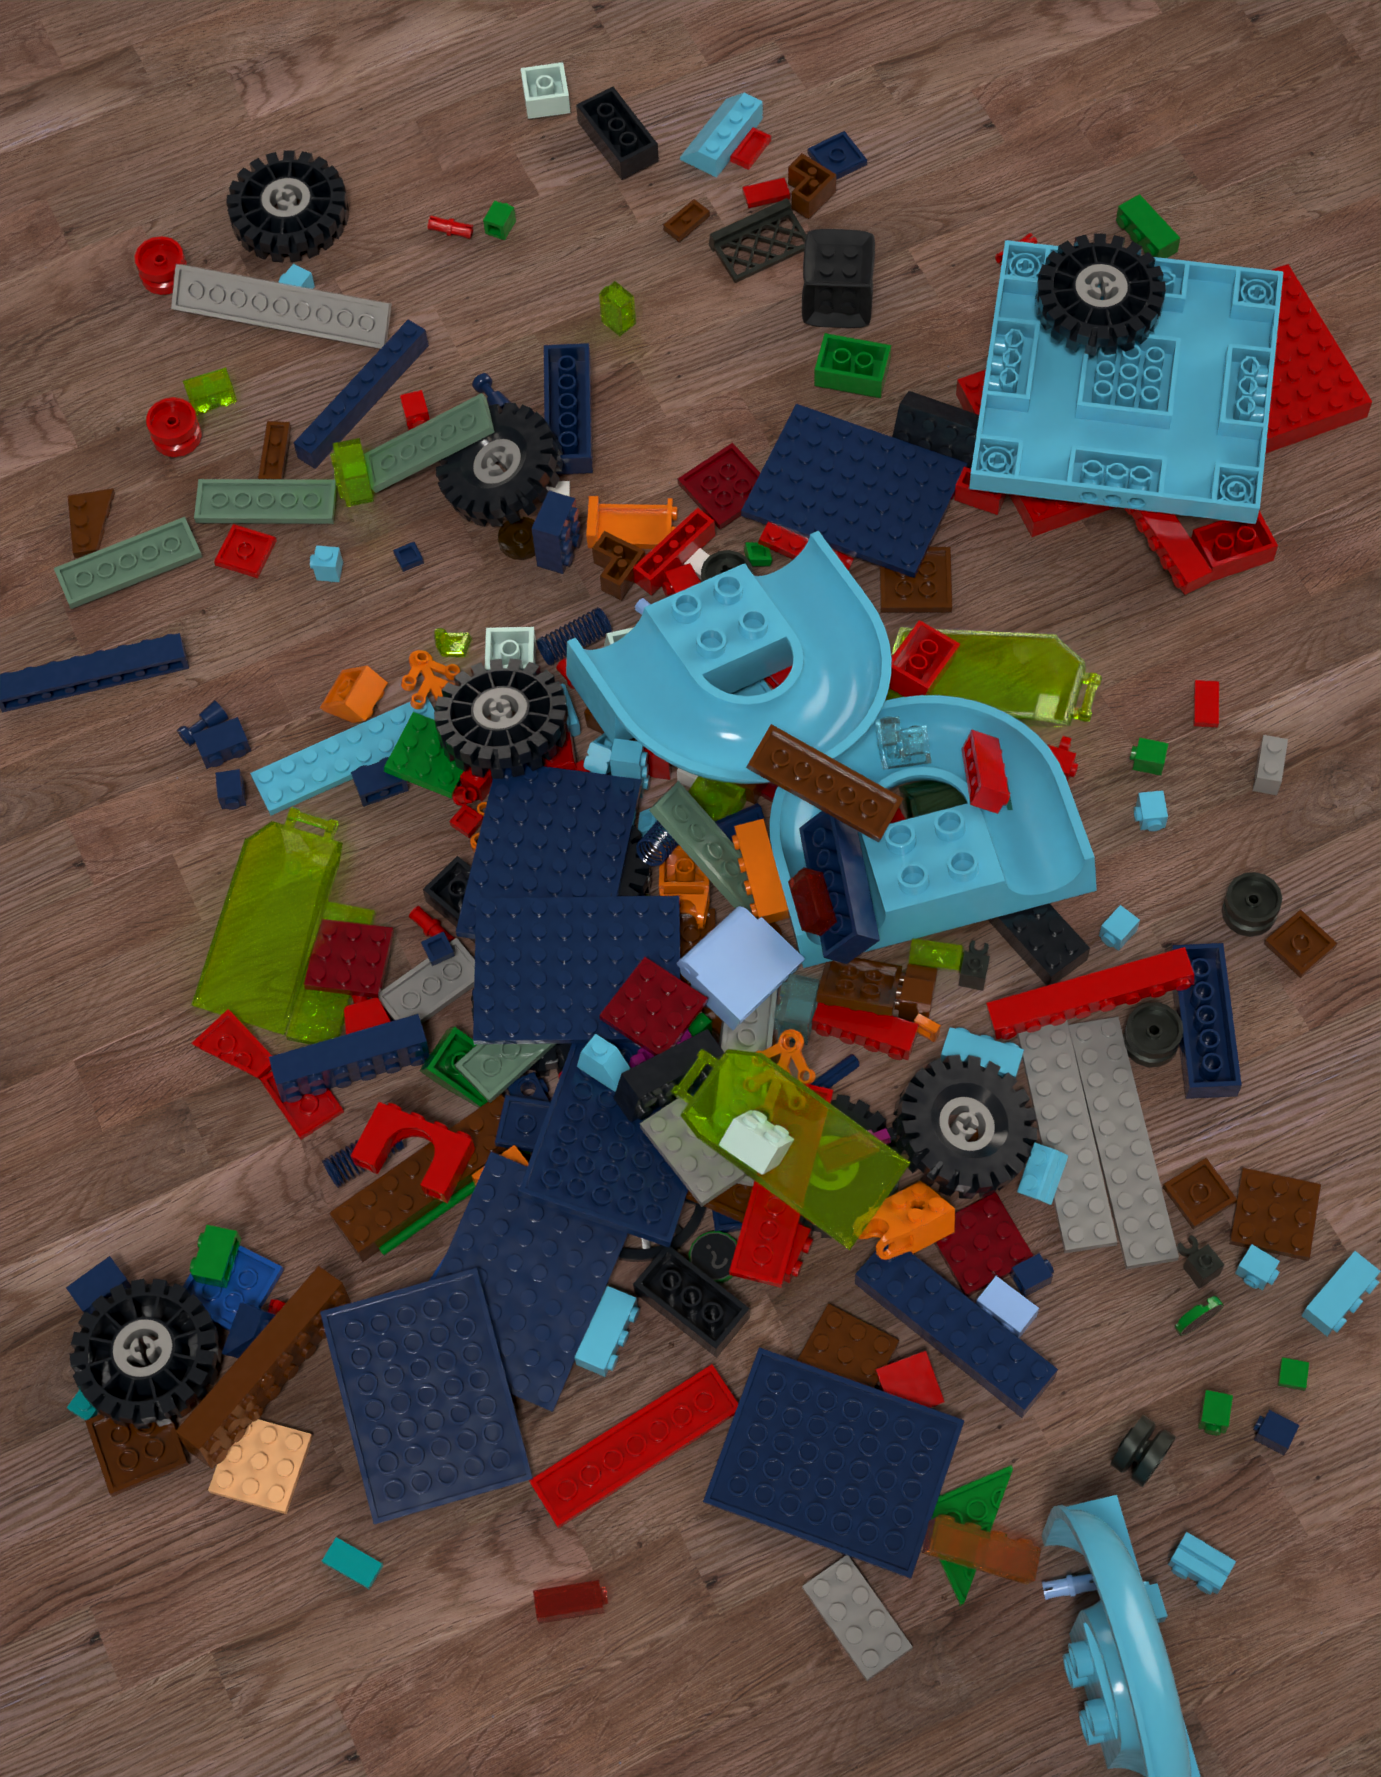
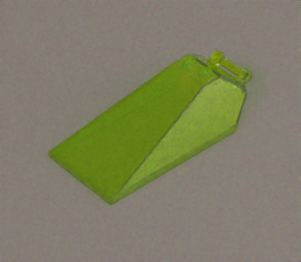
(1017, 673)
(270, 922)
(833, 1168)

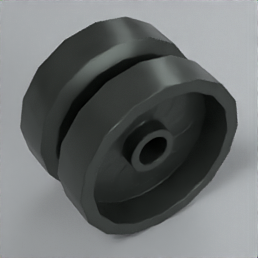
(722, 562)
(1251, 904)
(1153, 1034)
(1140, 1449)

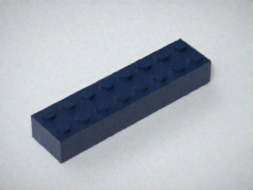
(958, 1329)

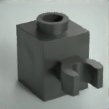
(974, 968)
(1201, 1264)

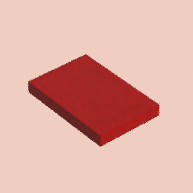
(306, 1114)

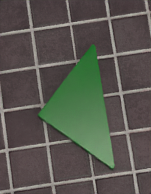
(974, 1504)

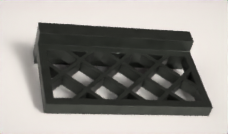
(747, 228)

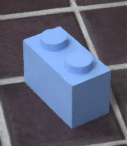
(1007, 1306)

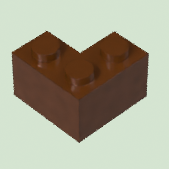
(812, 185)
(618, 561)
(915, 992)

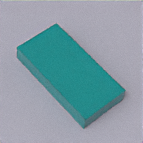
(352, 1563)

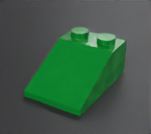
(442, 1070)

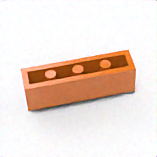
(761, 871)

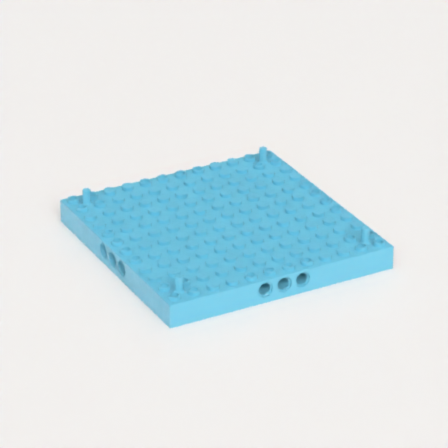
(1142, 428)

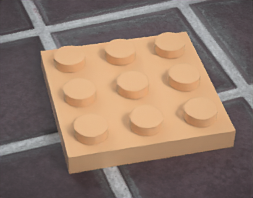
(263, 1466)

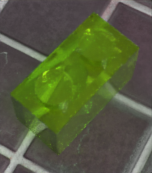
(617, 308)
(210, 390)
(937, 955)

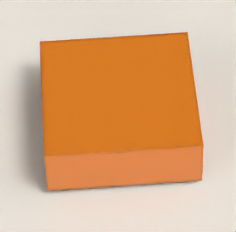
(927, 1027)

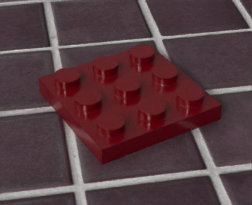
(721, 484)
(349, 958)
(653, 1008)
(982, 1245)

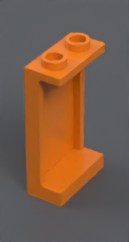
(634, 523)

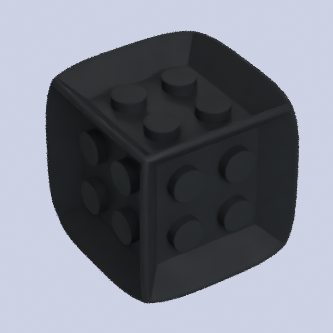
(838, 278)

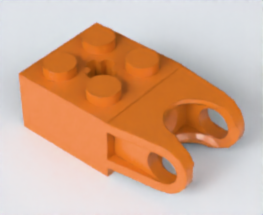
(685, 879)
(910, 1221)

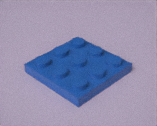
(249, 1283)

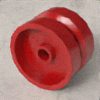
(157, 263)
(173, 427)

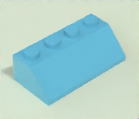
(723, 133)

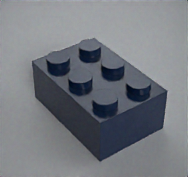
(556, 532)

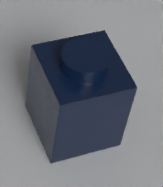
(230, 789)
(1032, 1274)
(1275, 1432)

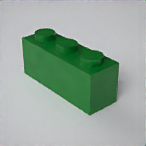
(1147, 228)

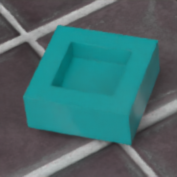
(81, 1407)

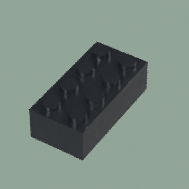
(617, 132)
(937, 427)
(448, 889)
(1043, 941)
(651, 1082)
(691, 1300)

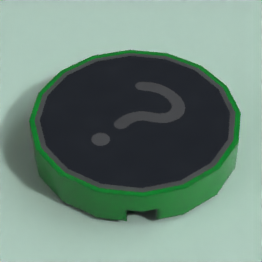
(713, 1255)
(1198, 1316)

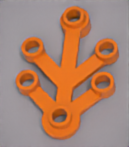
(423, 663)
(788, 1053)

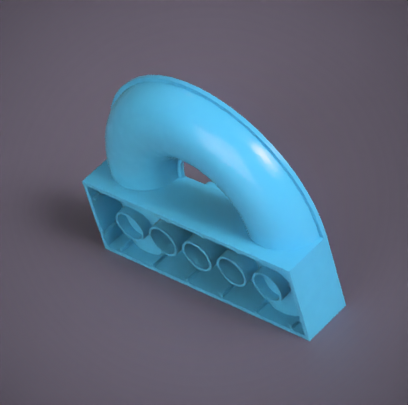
(691, 650)
(961, 859)
(1120, 1650)

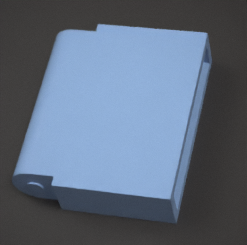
(739, 965)

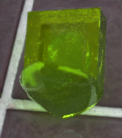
(451, 643)

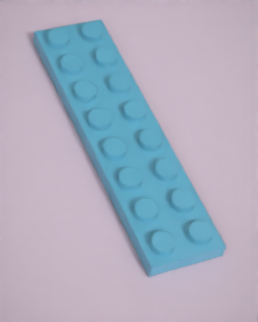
(332, 759)

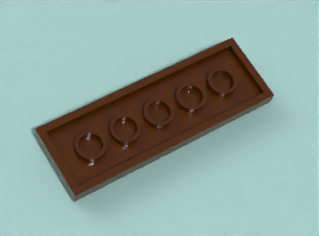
(824, 783)

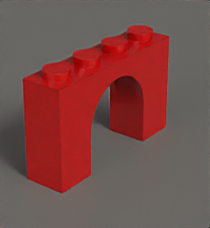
(391, 1125)

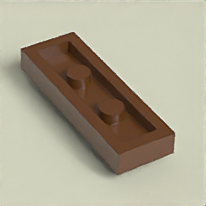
(274, 450)

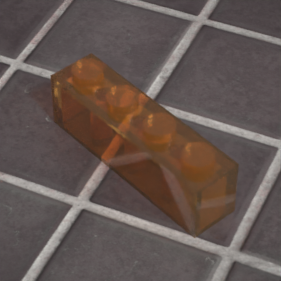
(981, 1549)

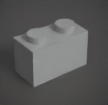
(1270, 765)

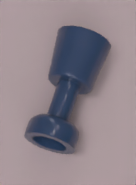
(483, 383)
(209, 717)

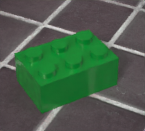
(852, 365)

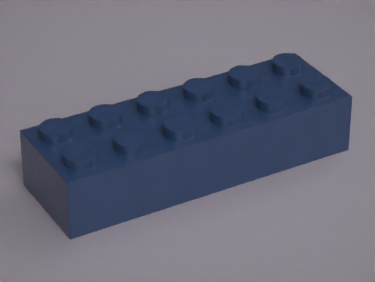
(570, 403)
(837, 853)
(1208, 1035)
(349, 1058)

